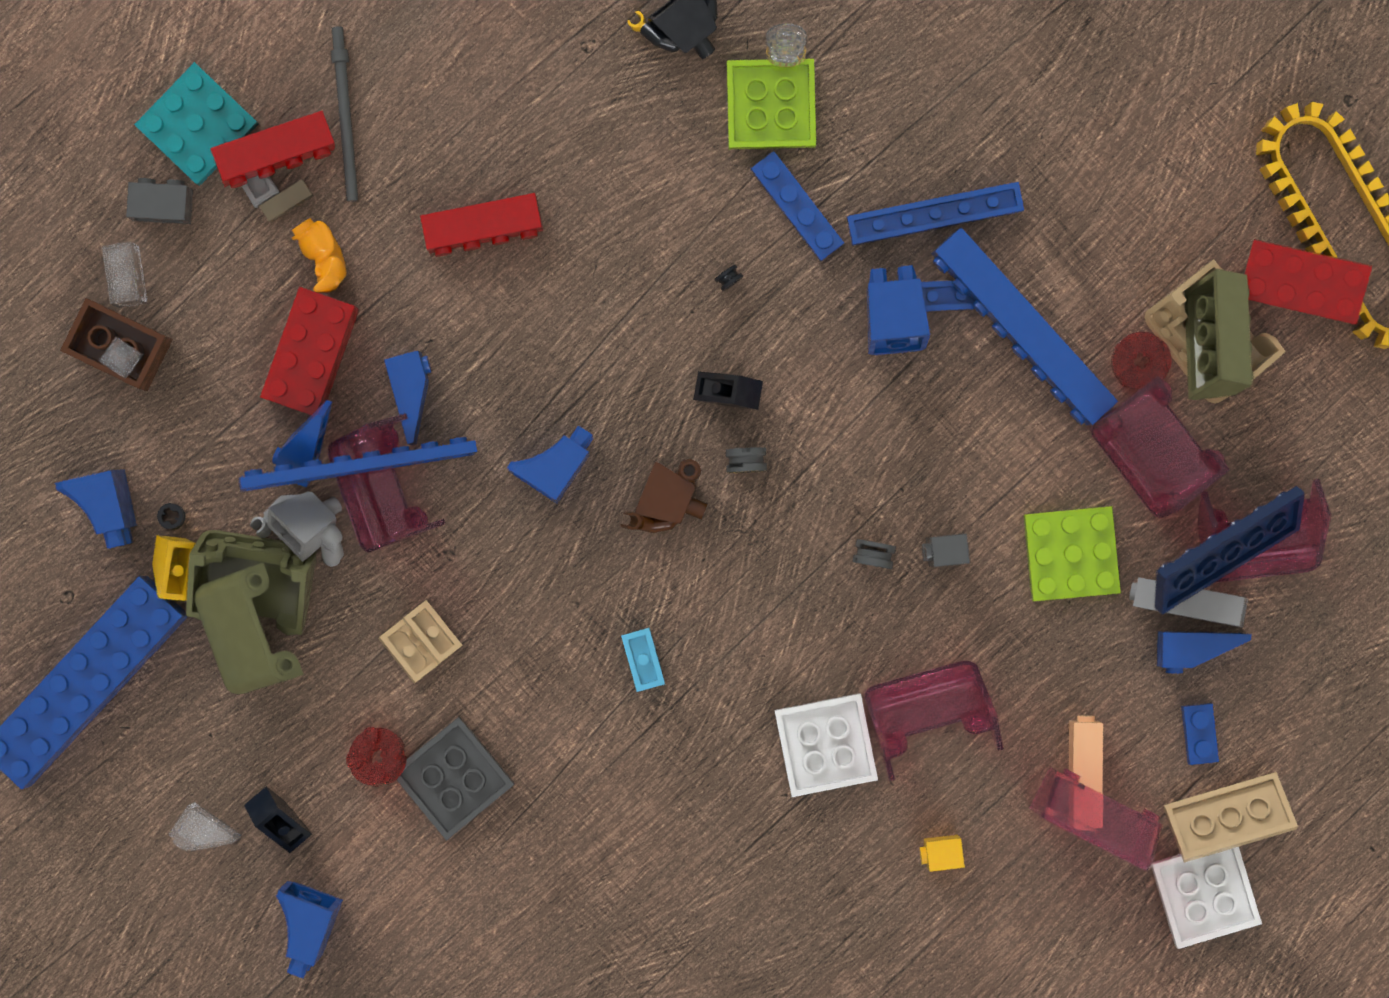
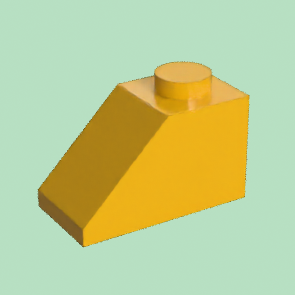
(171, 566)

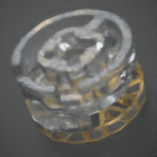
(786, 45)

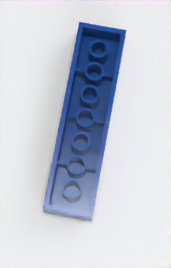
(86, 680)

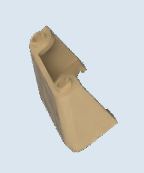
(1168, 324)

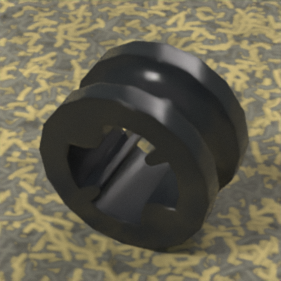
(729, 277)
(167, 524)

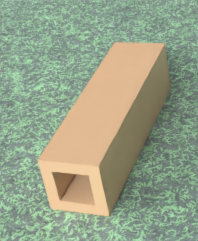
(1087, 751)

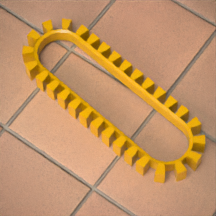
(1277, 129)

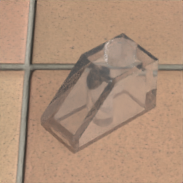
(201, 830)

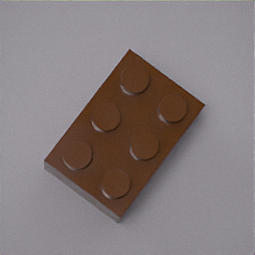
(96, 329)

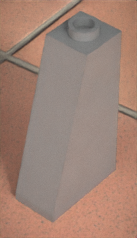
(1204, 605)

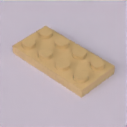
(1230, 817)

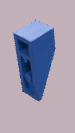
(409, 386)
(305, 442)
(1191, 649)

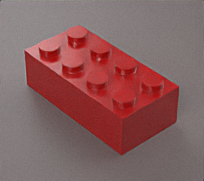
(1306, 281)
(309, 351)

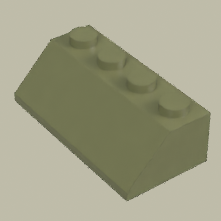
(1218, 335)

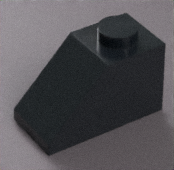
(728, 390)
(277, 820)

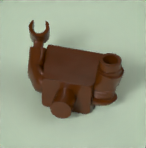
(667, 498)

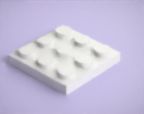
(826, 745)
(1205, 896)

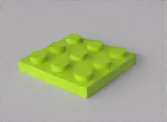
(771, 105)
(1072, 553)

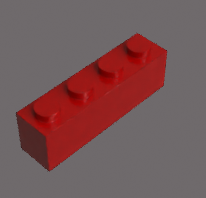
(273, 149)
(481, 224)

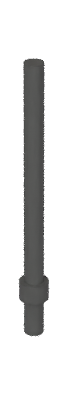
(340, 57)

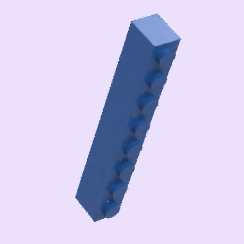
(1024, 327)

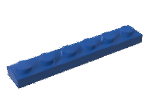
(935, 213)

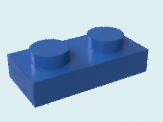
(1200, 734)

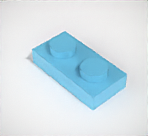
(643, 659)

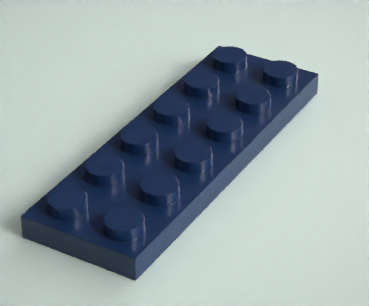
(1228, 549)

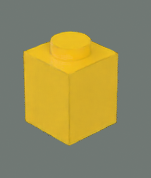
(942, 853)

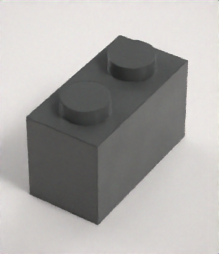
(159, 201)
(946, 550)

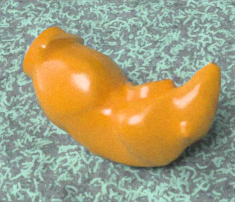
(320, 245)

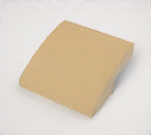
(420, 641)

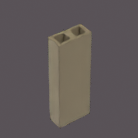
(286, 200)

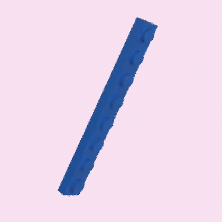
(344, 465)

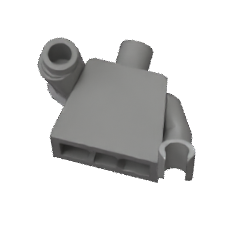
(304, 525)

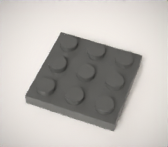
(453, 778)

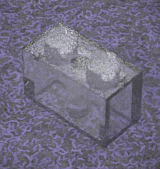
(124, 274)

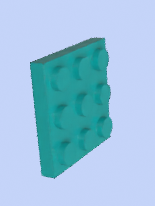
(192, 120)

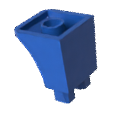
(896, 313)
(556, 467)
(105, 502)
(309, 924)

